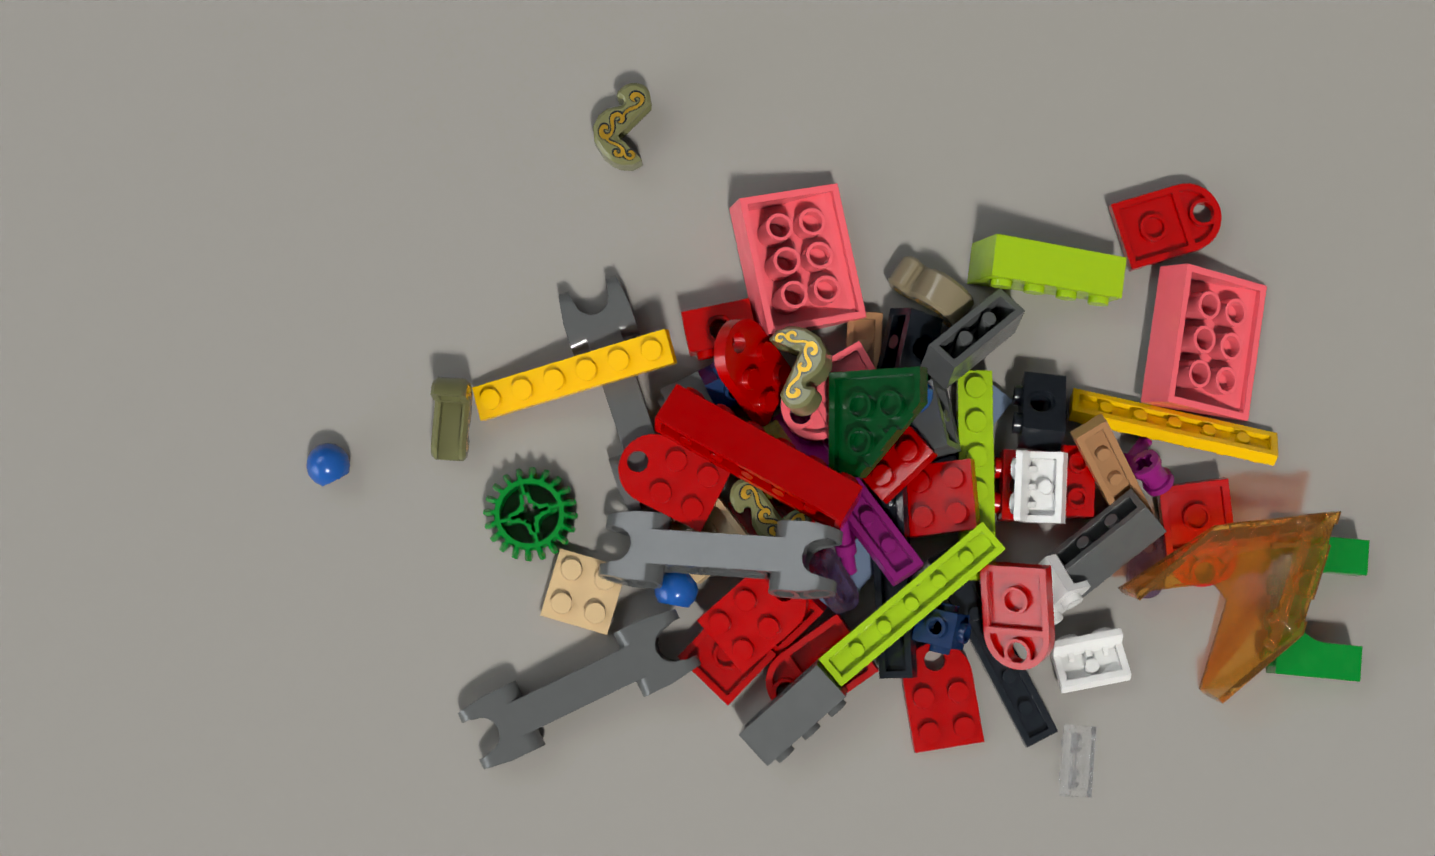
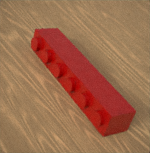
(758, 457)

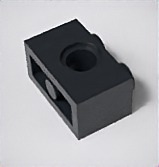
(907, 338)
(1041, 411)

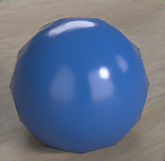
(327, 463)
(677, 590)

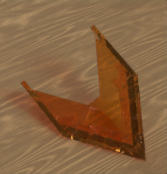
(1268, 580)

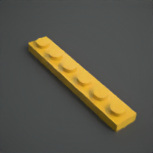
(574, 375)
(1175, 427)

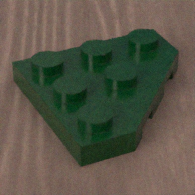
(871, 414)

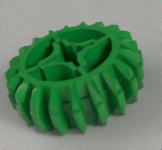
(501, 522)

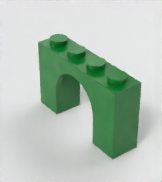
(1321, 659)

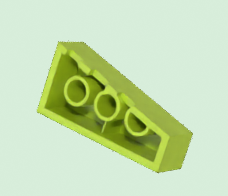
(1046, 269)

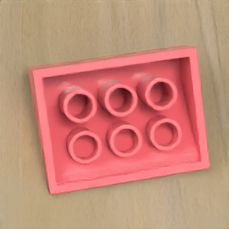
(797, 259)
(1203, 342)

